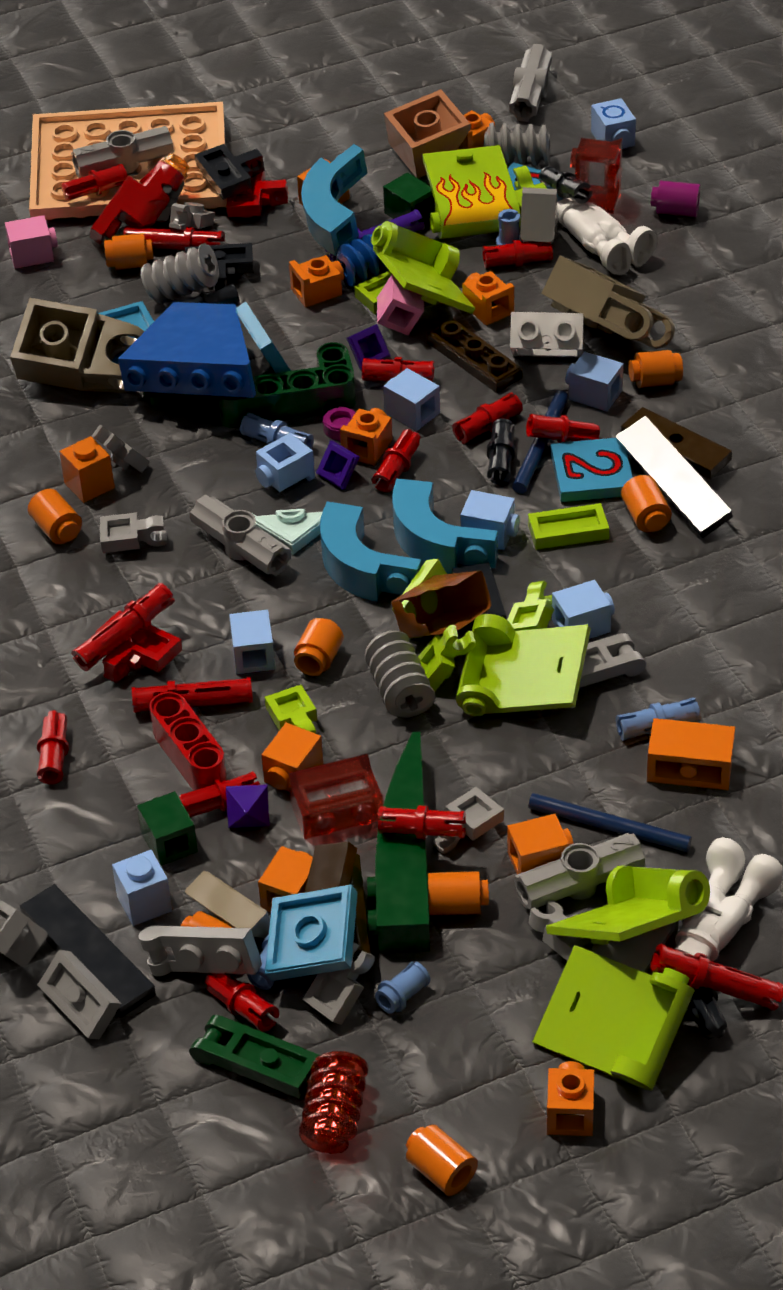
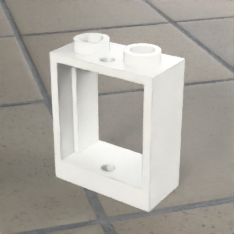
(534, 329)

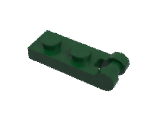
(254, 1055)

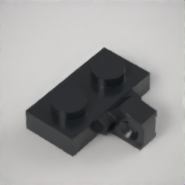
(229, 173)
(232, 261)

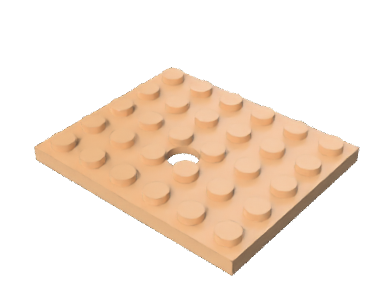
(55, 135)

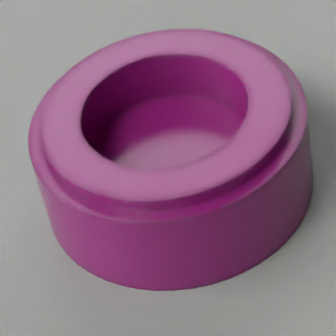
(335, 419)

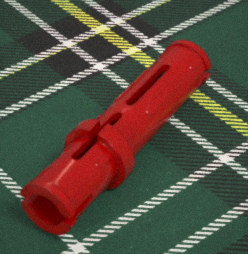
(177, 239)
(134, 618)
(197, 694)
(718, 977)

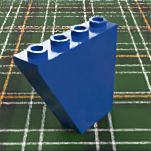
(190, 352)

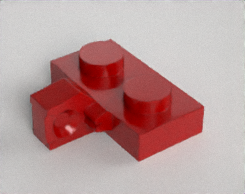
(263, 193)
(145, 647)

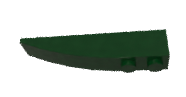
(401, 866)

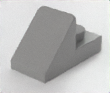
(539, 215)
(19, 935)

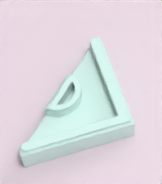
(291, 527)

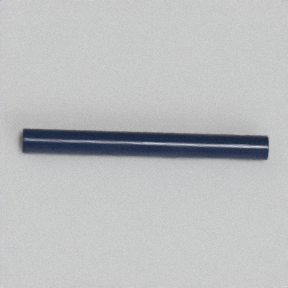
(538, 446)
(610, 822)

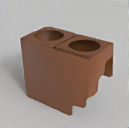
(461, 595)

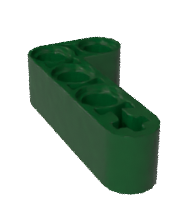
(297, 392)

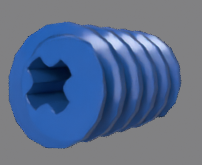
(358, 260)

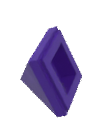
(368, 344)
(337, 464)
(247, 806)

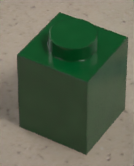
(406, 195)
(167, 828)

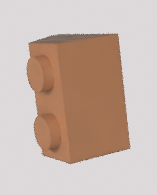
(425, 127)

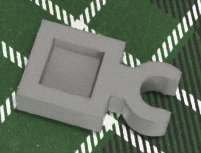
(121, 452)
(561, 944)
(337, 991)

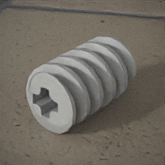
(520, 143)
(180, 274)
(399, 674)

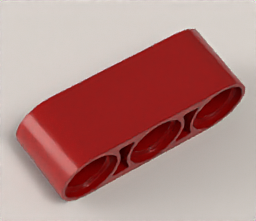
(186, 740)

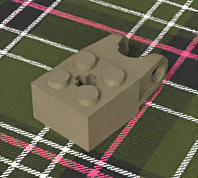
(604, 303)
(71, 347)

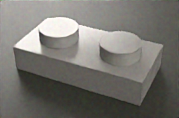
(79, 994)

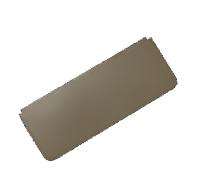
(229, 904)

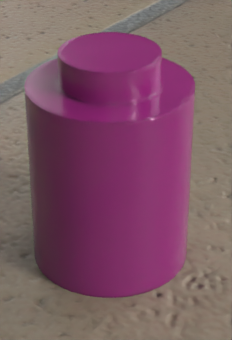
(676, 198)

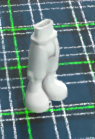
(606, 236)
(725, 915)

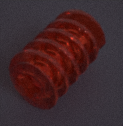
(333, 1101)

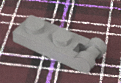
(601, 665)
(200, 950)

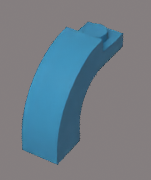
(322, 187)
(429, 538)
(355, 565)

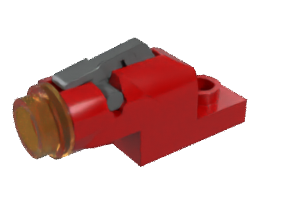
(143, 202)

